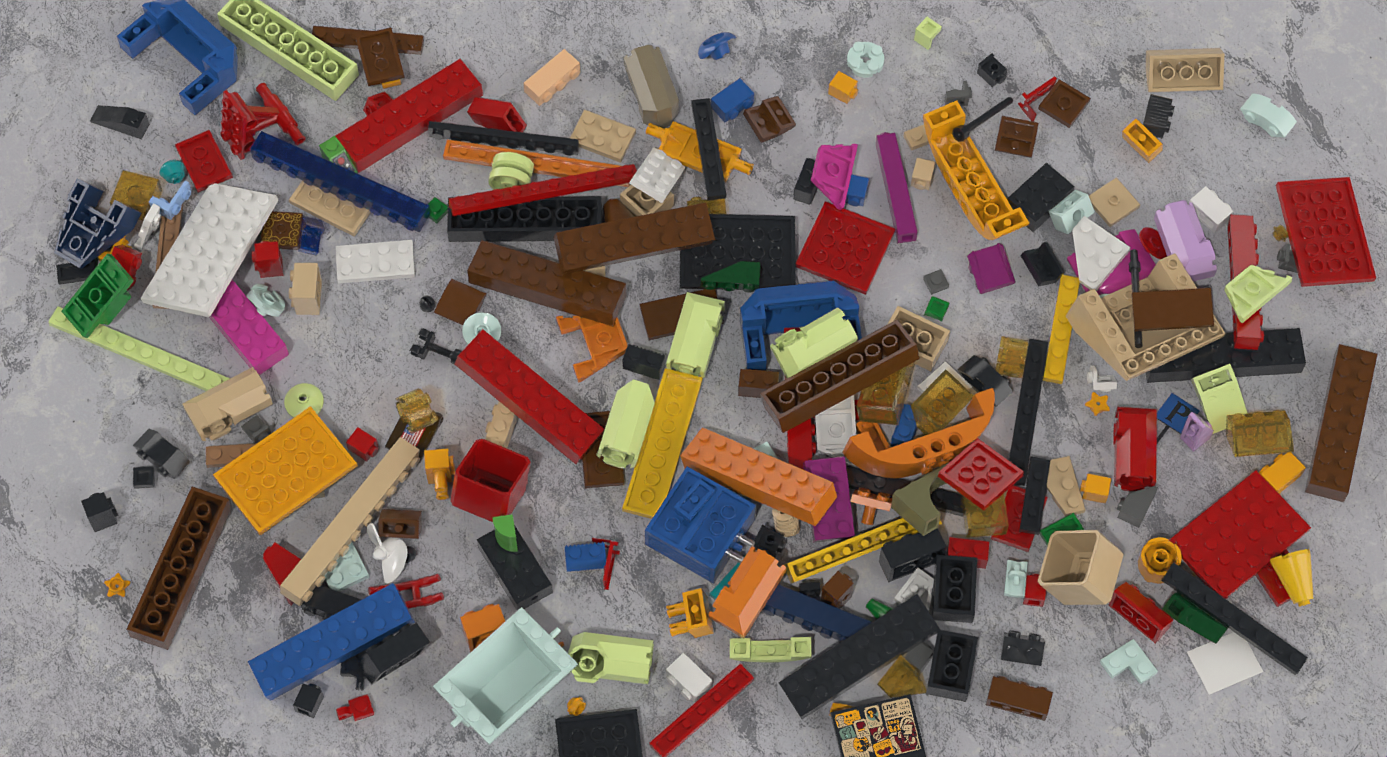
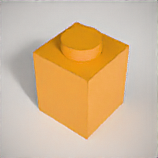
(843, 87)
(1095, 488)

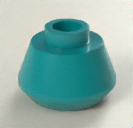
(172, 171)

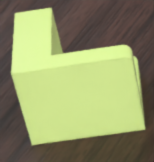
(926, 32)

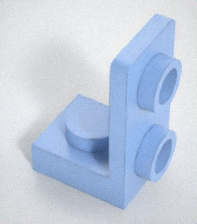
(171, 209)

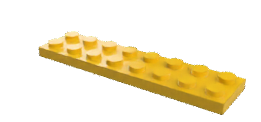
(662, 443)

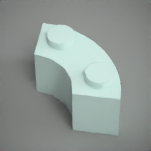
(1265, 114)

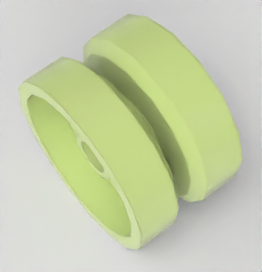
(510, 170)

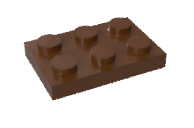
(379, 56)

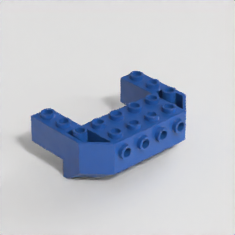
(194, 39)
(790, 307)

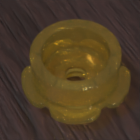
(1280, 233)

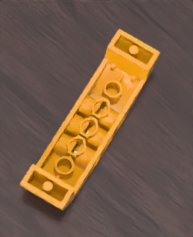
(970, 176)

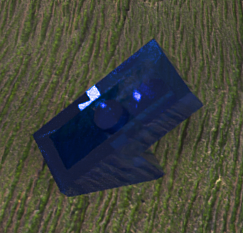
(310, 235)

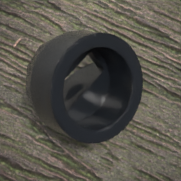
(424, 305)
(411, 554)

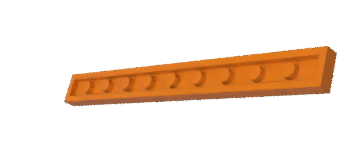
(543, 163)

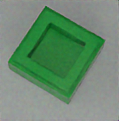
(936, 308)

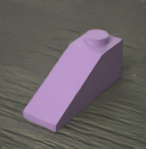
(1196, 431)

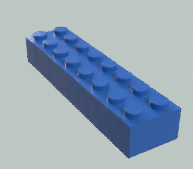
(331, 642)

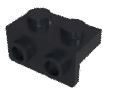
(1043, 265)
(1023, 648)

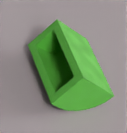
(505, 532)

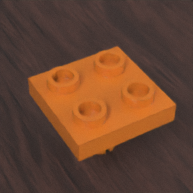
(871, 503)

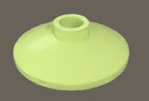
(313, 398)

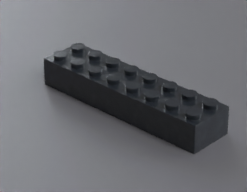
(525, 221)
(1277, 354)
(859, 656)

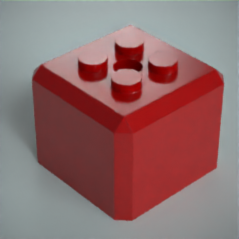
(490, 480)

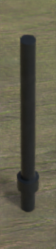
(1134, 269)

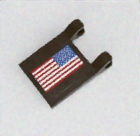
(418, 439)

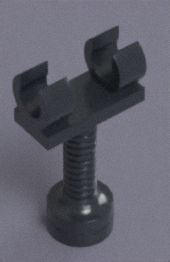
(429, 337)

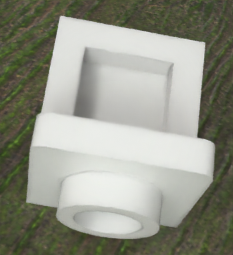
(1103, 382)

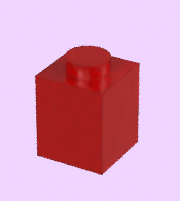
(362, 444)
(1034, 592)

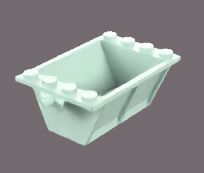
(505, 676)

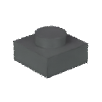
(936, 281)

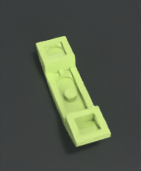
(770, 651)

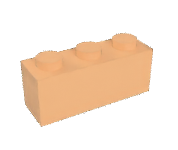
(552, 77)

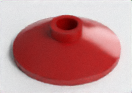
(1152, 242)

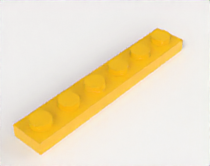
(1060, 330)

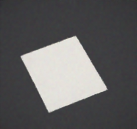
(1224, 662)

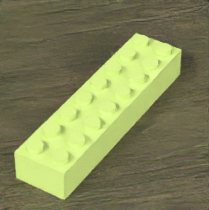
(289, 46)

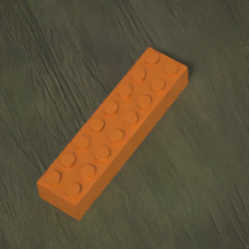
(759, 476)

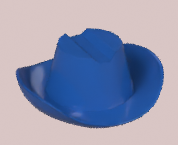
(715, 46)

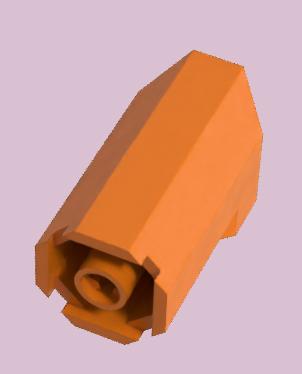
(747, 592)

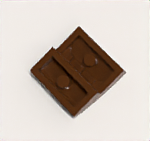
(769, 119)
(1016, 136)
(459, 302)

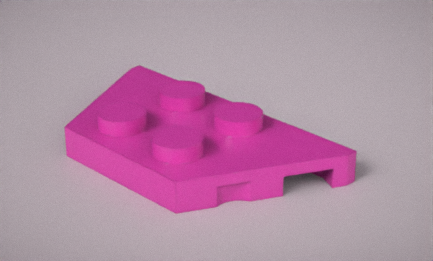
(833, 171)

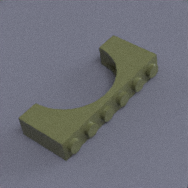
(915, 504)

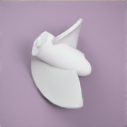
(391, 552)

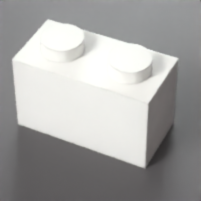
(1211, 209)
(688, 678)

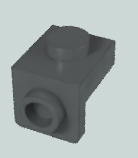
(1286, 259)

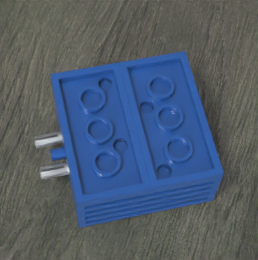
(710, 537)

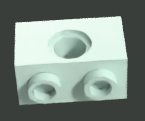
(1071, 211)

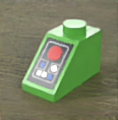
(334, 152)

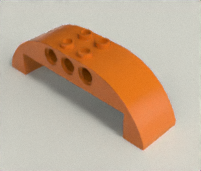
(924, 452)

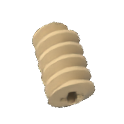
(785, 524)

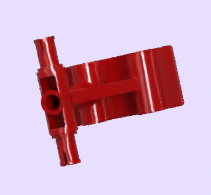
(243, 121)

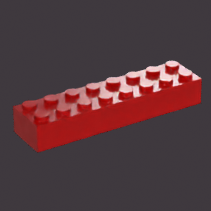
(410, 115)
(529, 396)

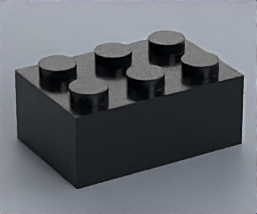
(1040, 195)
(910, 553)
(954, 588)
(393, 652)
(952, 665)

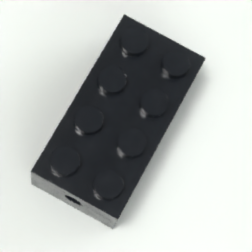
(516, 571)

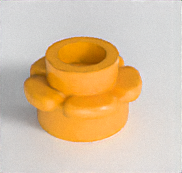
(576, 706)

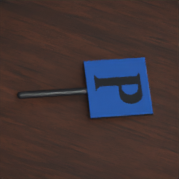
(1174, 414)

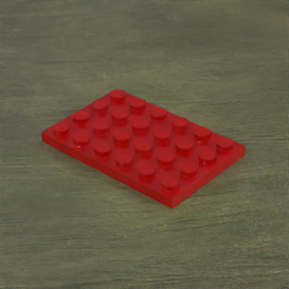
(1325, 231)
(1239, 535)

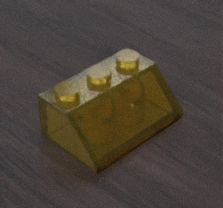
(940, 403)
(1259, 433)

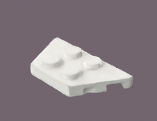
(835, 428)

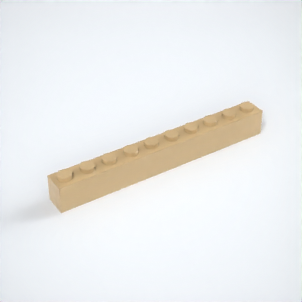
(349, 522)

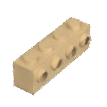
(502, 425)

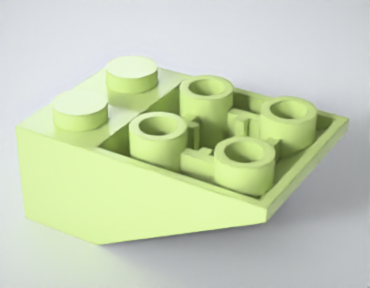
(1219, 396)

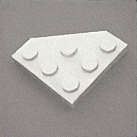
(1096, 253)

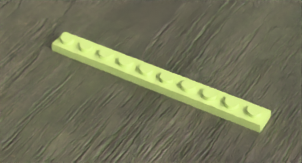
(143, 353)

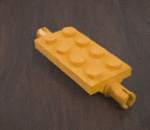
(681, 144)

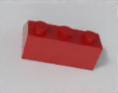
(1140, 611)

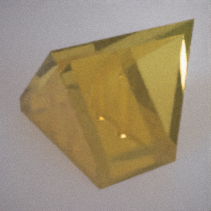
(901, 680)

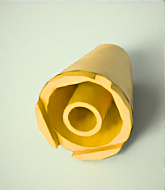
(1296, 575)

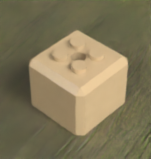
(1080, 567)

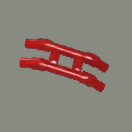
(414, 586)

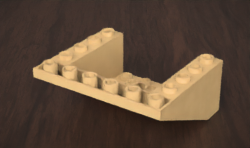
(1109, 325)

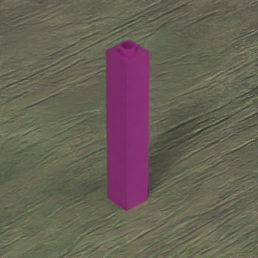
(896, 187)

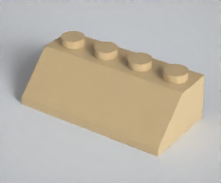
(1185, 69)

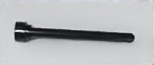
(962, 132)

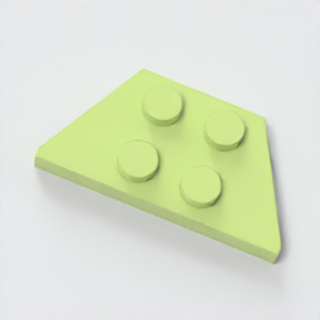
(1253, 290)

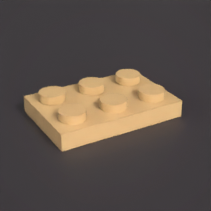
(603, 136)

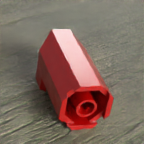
(1135, 448)

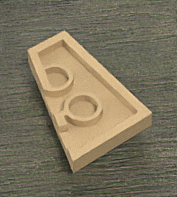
(1064, 486)

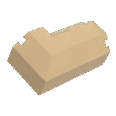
(227, 404)

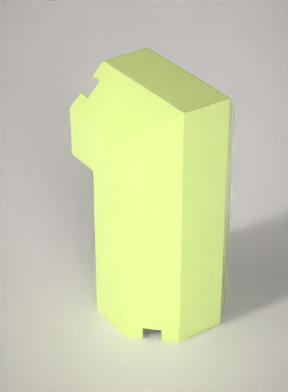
(695, 334)
(813, 343)
(627, 425)
(611, 658)

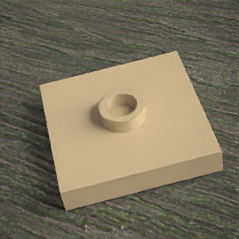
(1113, 202)

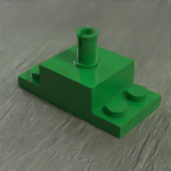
(99, 297)

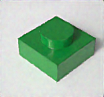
(437, 210)

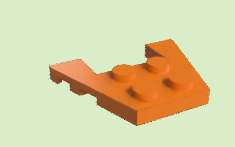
(603, 343)

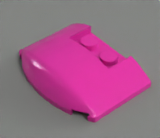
(1121, 276)

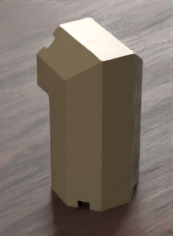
(652, 86)

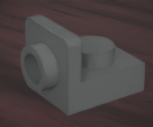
(961, 96)
(256, 429)

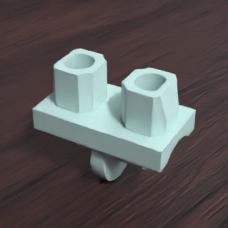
(1015, 579)

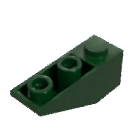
(737, 276)
(1194, 618)

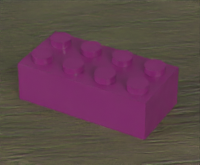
(838, 519)

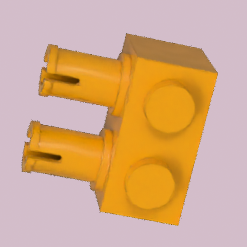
(439, 470)
(696, 608)

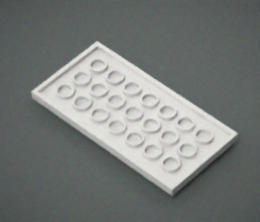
(209, 249)

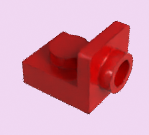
(375, 102)

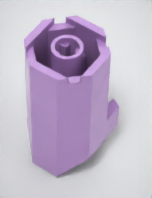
(1184, 237)

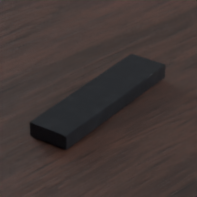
(1034, 495)

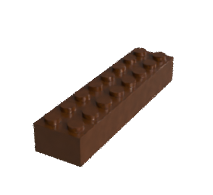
(633, 238)
(543, 283)
(840, 376)
(1341, 423)
(179, 568)

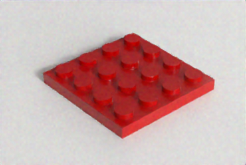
(845, 248)

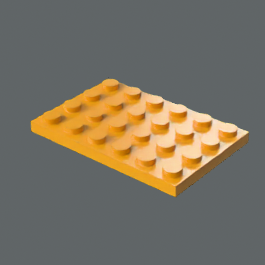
(285, 470)

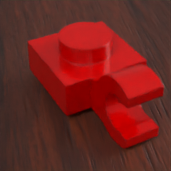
(358, 708)

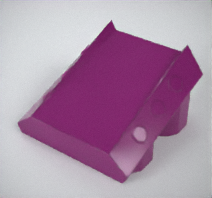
(990, 268)

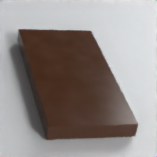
(1172, 309)
(662, 315)
(595, 470)

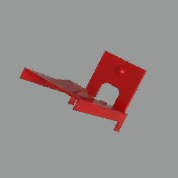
(1034, 95)
(610, 560)

